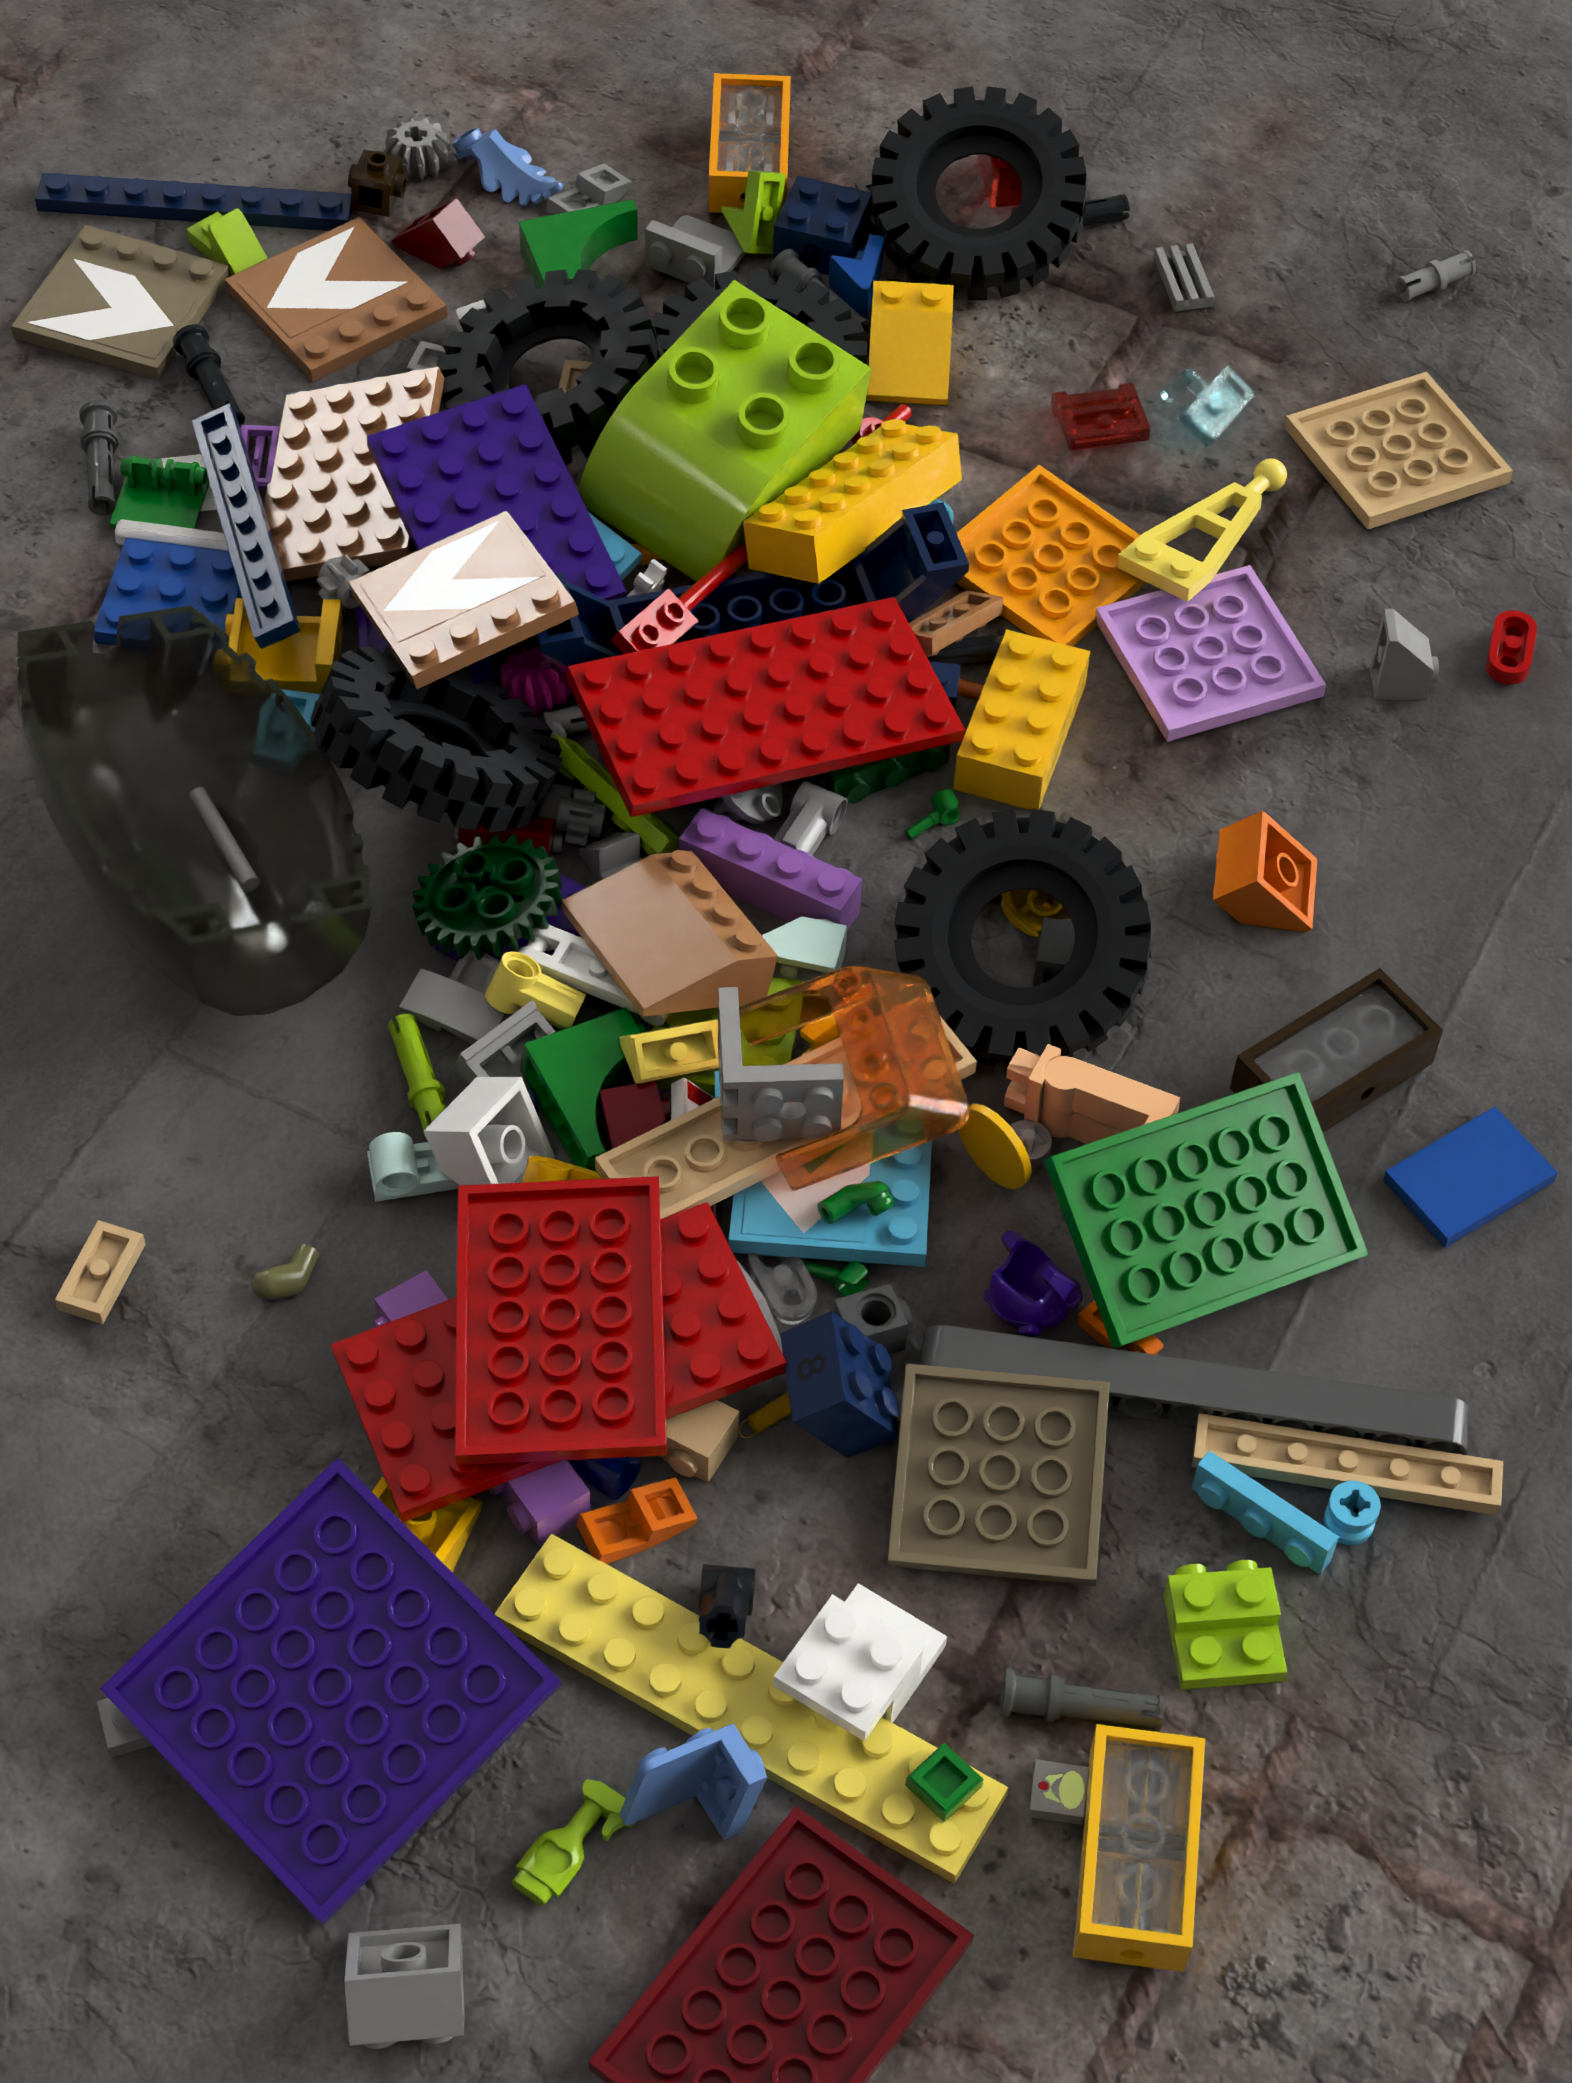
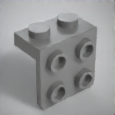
(691, 249)

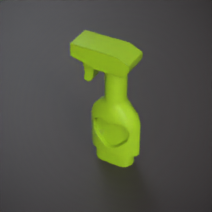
(560, 1852)

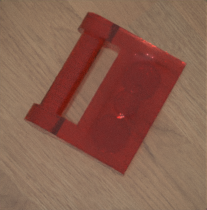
(1101, 417)

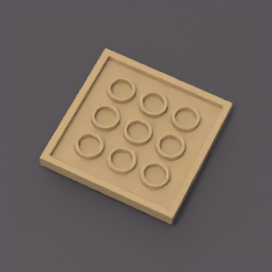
(1397, 450)

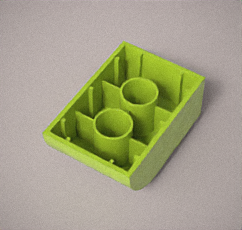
(722, 429)

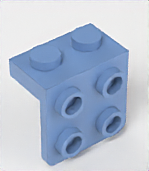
(708, 1766)

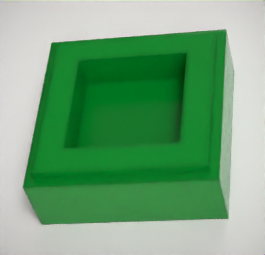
(944, 1782)

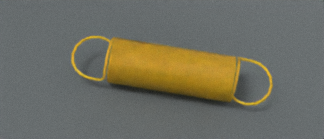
(769, 1414)

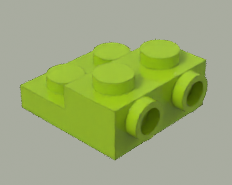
(1225, 1625)

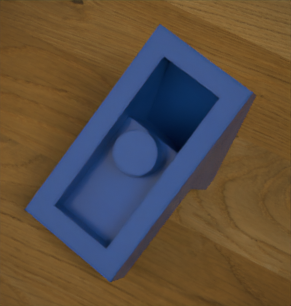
(854, 277)

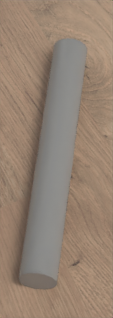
(224, 839)

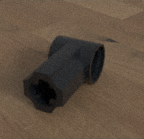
(725, 1603)

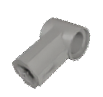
(811, 817)

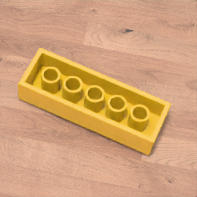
(851, 501)

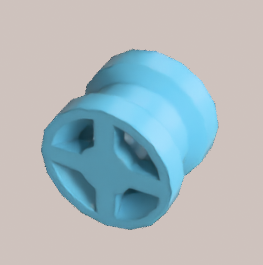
(1340, 1513)

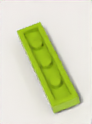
(579, 764)

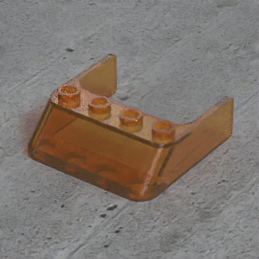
(896, 1060)

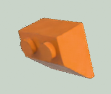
(1265, 875)

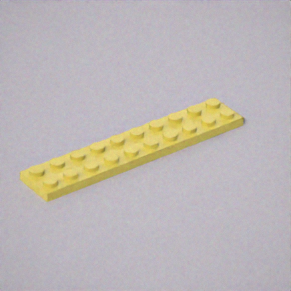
(661, 1662)

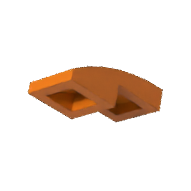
(640, 1522)

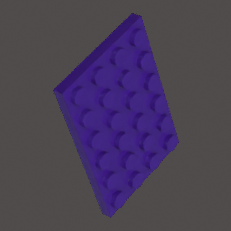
(488, 461)

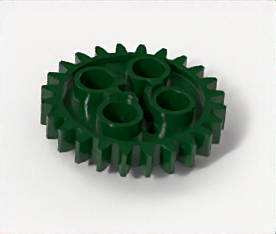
(487, 896)

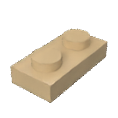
(100, 1272)

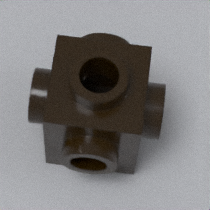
(376, 182)

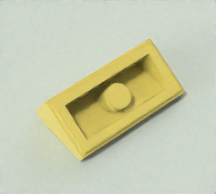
(672, 1051)

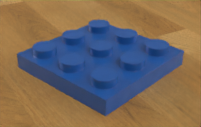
(166, 577)

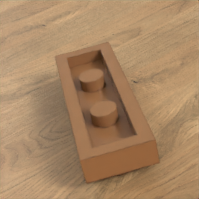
(955, 619)

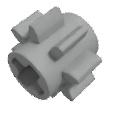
(335, 577)

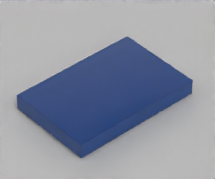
(1470, 1176)

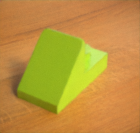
(762, 205)
(227, 241)

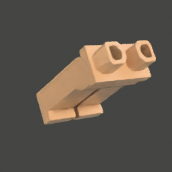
(1080, 1097)

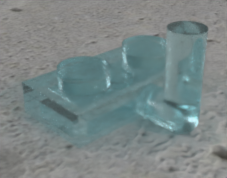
(1214, 403)

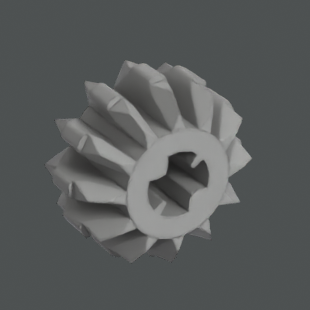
(420, 145)

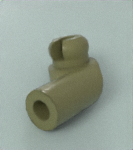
(286, 1279)

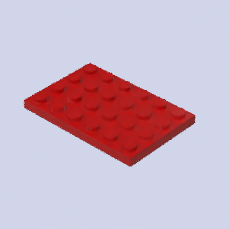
(559, 1321)

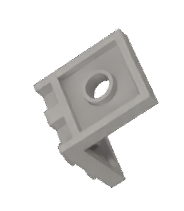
(757, 1096)

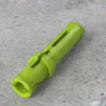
(424, 1089)

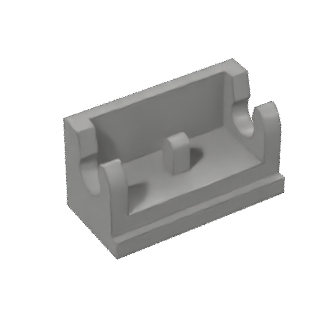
(502, 1048)

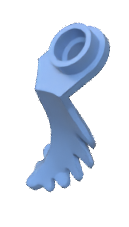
(505, 167)

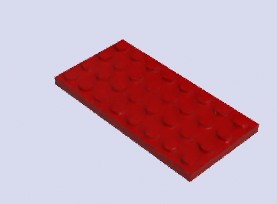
(763, 705)
(407, 1368)

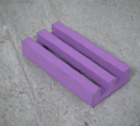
(261, 433)

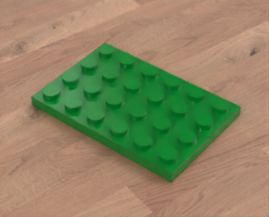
(1205, 1209)

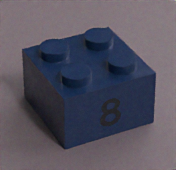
(822, 222)
(839, 1384)

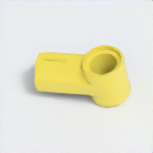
(520, 981)

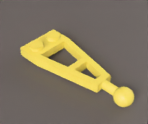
(1180, 573)

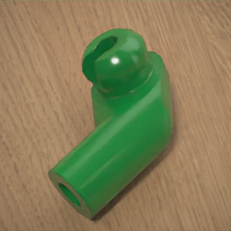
(853, 1196)

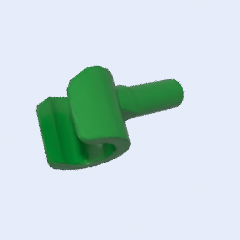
(945, 811)
(846, 1281)

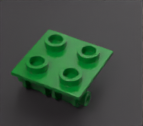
(161, 494)

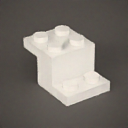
(859, 1661)

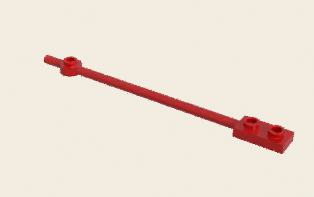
(670, 617)

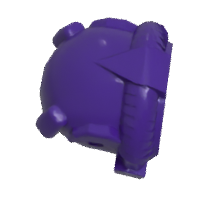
(1030, 1288)

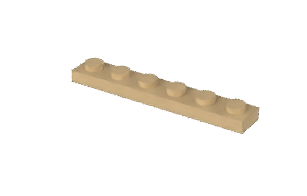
(1331, 1459)

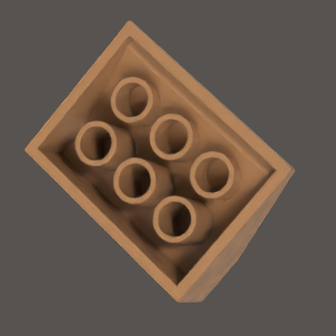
(671, 935)

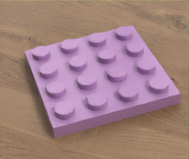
(1210, 657)

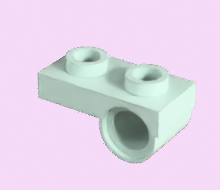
(404, 1168)

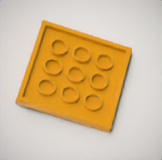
(1048, 557)

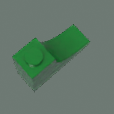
(575, 238)
(570, 1071)

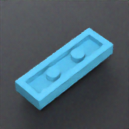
(1264, 1513)

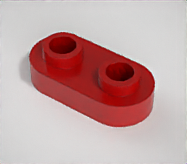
(1511, 647)

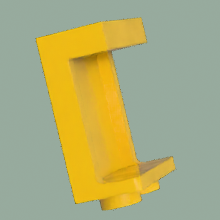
(299, 660)

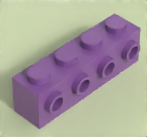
(770, 873)

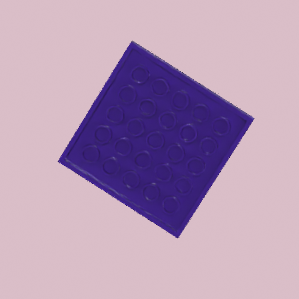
(330, 1689)

